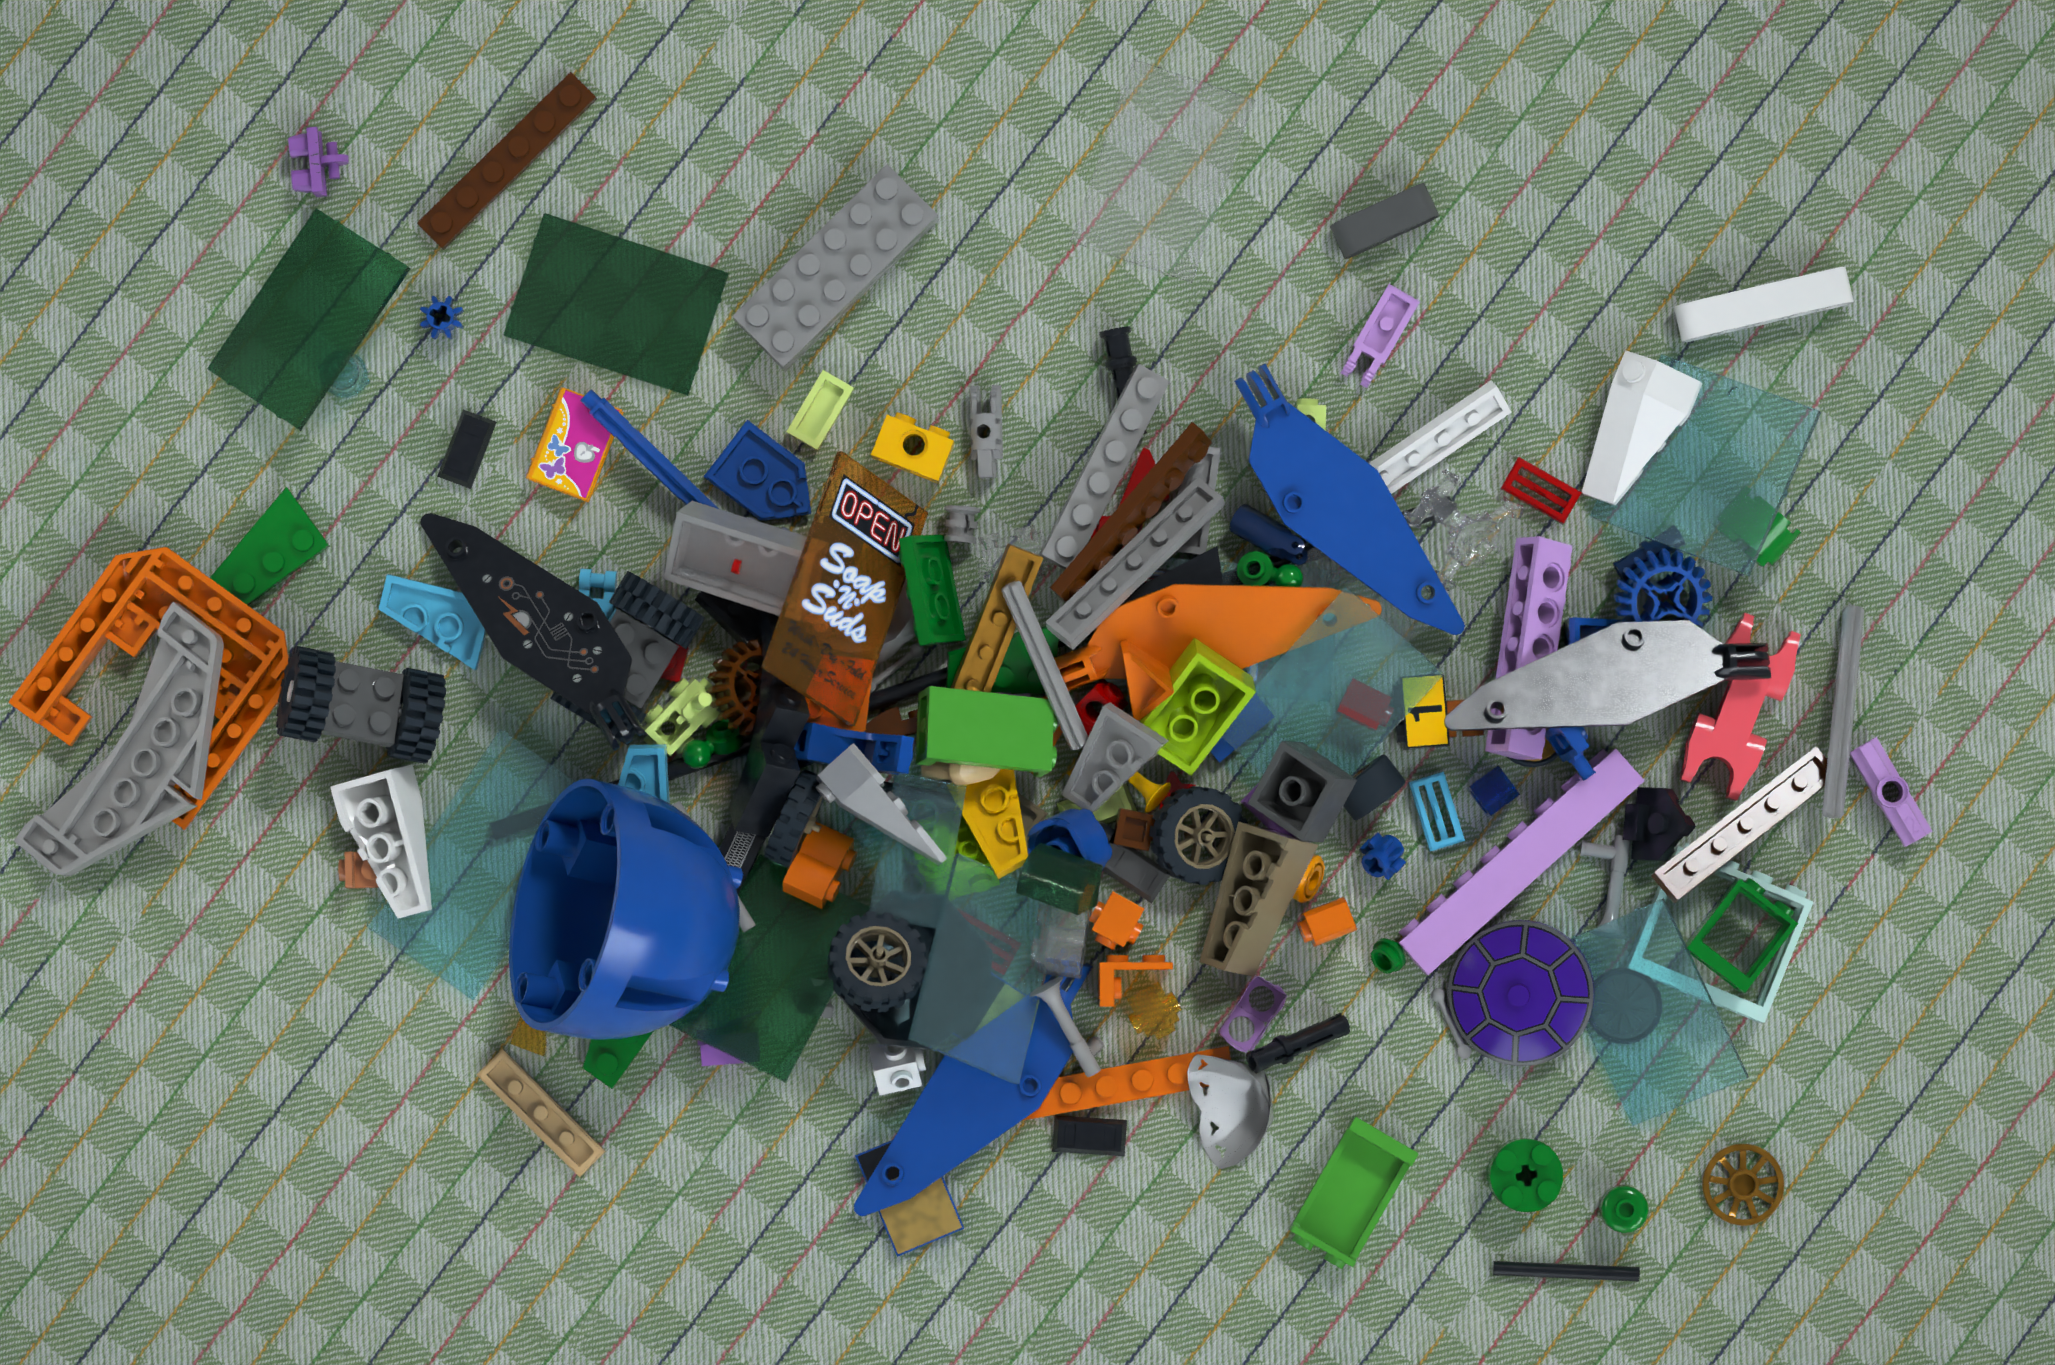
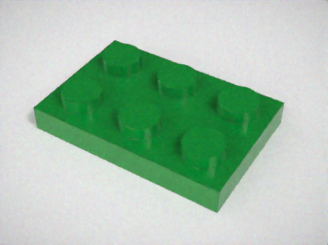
(931, 589)

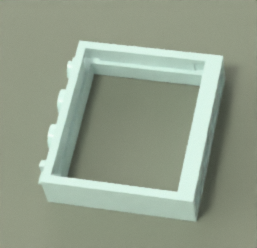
(1790, 896)

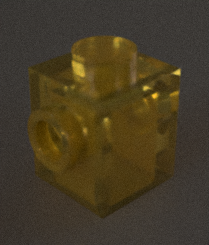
(1154, 1011)

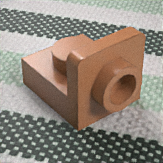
(356, 872)

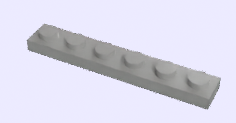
(1104, 466)
(1135, 563)

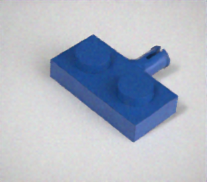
(1569, 746)

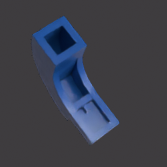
(824, 744)

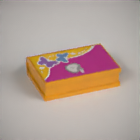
(570, 448)

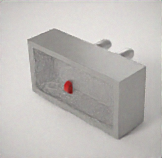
(733, 556)

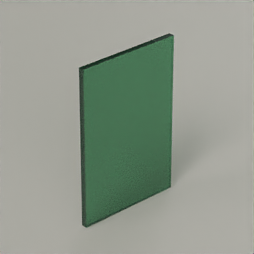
(616, 304)
(308, 319)
(774, 976)

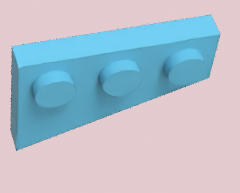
(435, 614)
(647, 770)

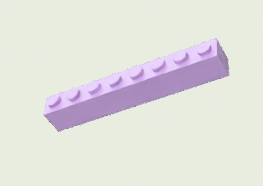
(1520, 861)

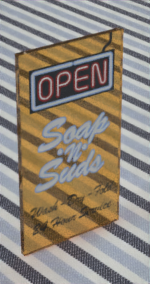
(844, 590)

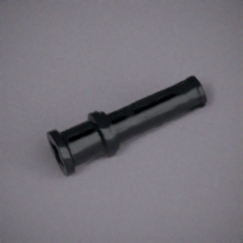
(1119, 356)

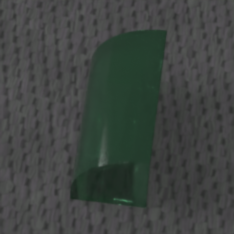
(1060, 879)

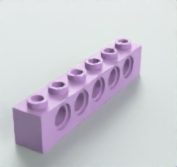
(1530, 628)

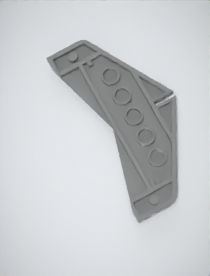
(160, 748)

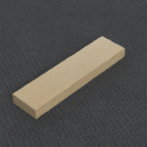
(541, 1113)

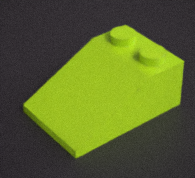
(1203, 705)

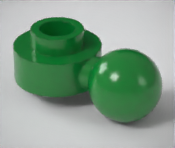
(1286, 575)
(718, 741)

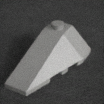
(859, 790)

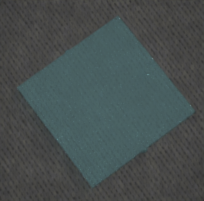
(1718, 474)

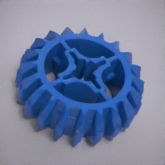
(1668, 585)

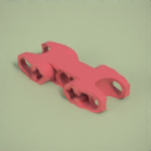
(1729, 733)

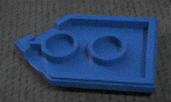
(761, 476)

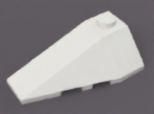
(1639, 415)
(389, 828)

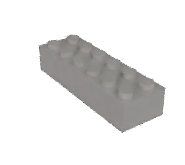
(836, 267)

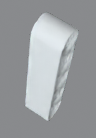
(1763, 304)

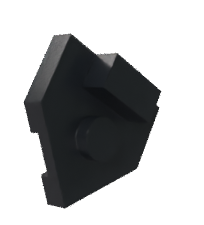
(1655, 824)

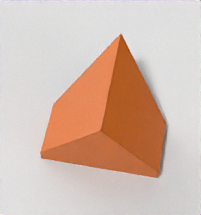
(1146, 679)

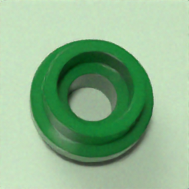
(1388, 956)

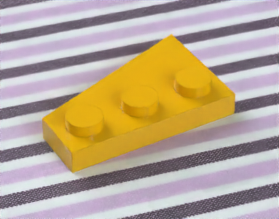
(996, 821)

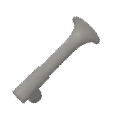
(1619, 858)
(1083, 1051)

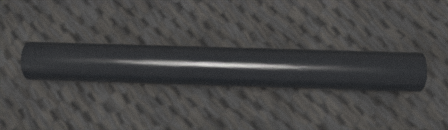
(1566, 1271)

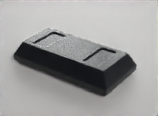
(466, 449)
(1089, 1135)

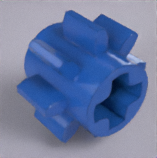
(439, 307)
(1382, 856)

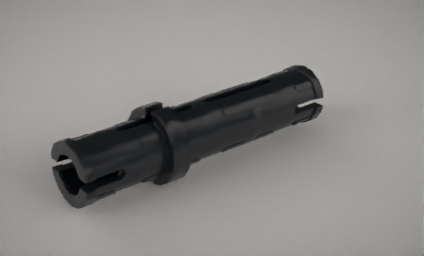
(1285, 1048)

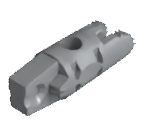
(987, 449)

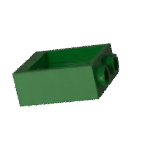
(1778, 912)

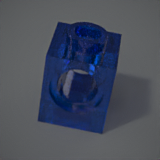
(1493, 791)

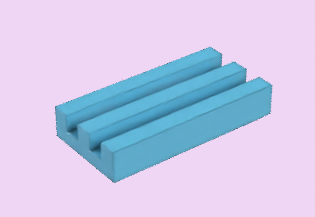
(1427, 782)

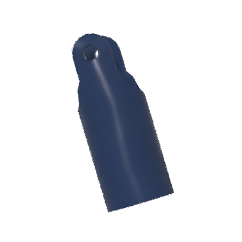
(1267, 534)

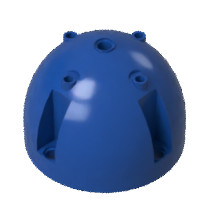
(619, 915)

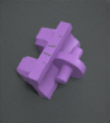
(311, 146)

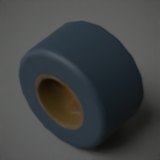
(1373, 787)

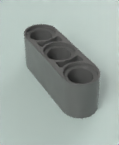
(1384, 221)

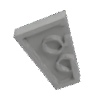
(1110, 757)

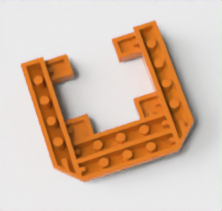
(128, 610)

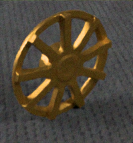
(1742, 1184)

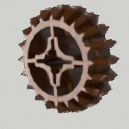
(731, 679)

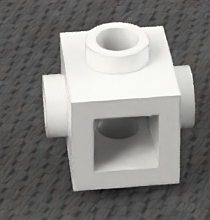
(896, 1067)

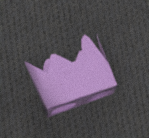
(1255, 1016)

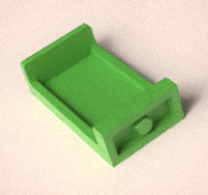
(985, 730)
(1351, 1193)

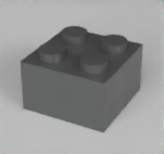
(1302, 791)

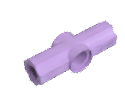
(1903, 812)

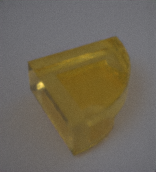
(529, 1038)

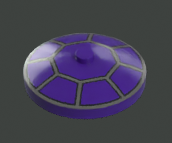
(1521, 992)

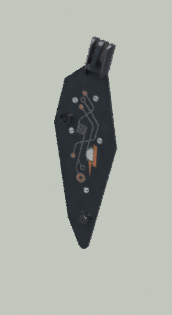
(540, 623)

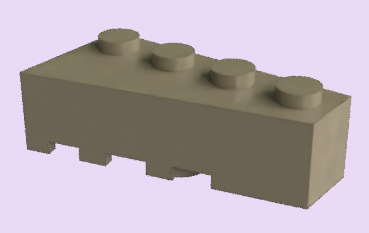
(1254, 896)

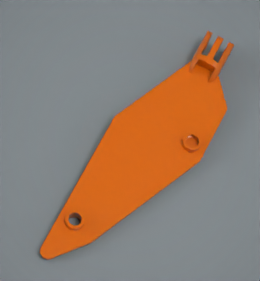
(1232, 620)

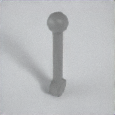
(915, 651)
(1463, 1050)

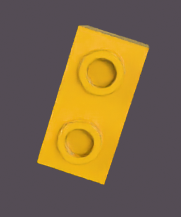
(929, 463)

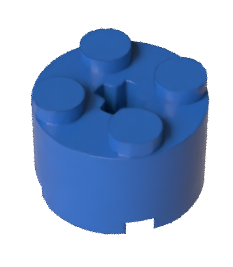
(1073, 833)

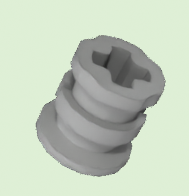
(961, 524)

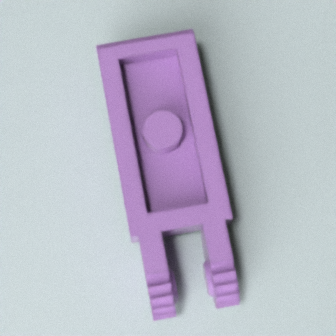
(1382, 331)

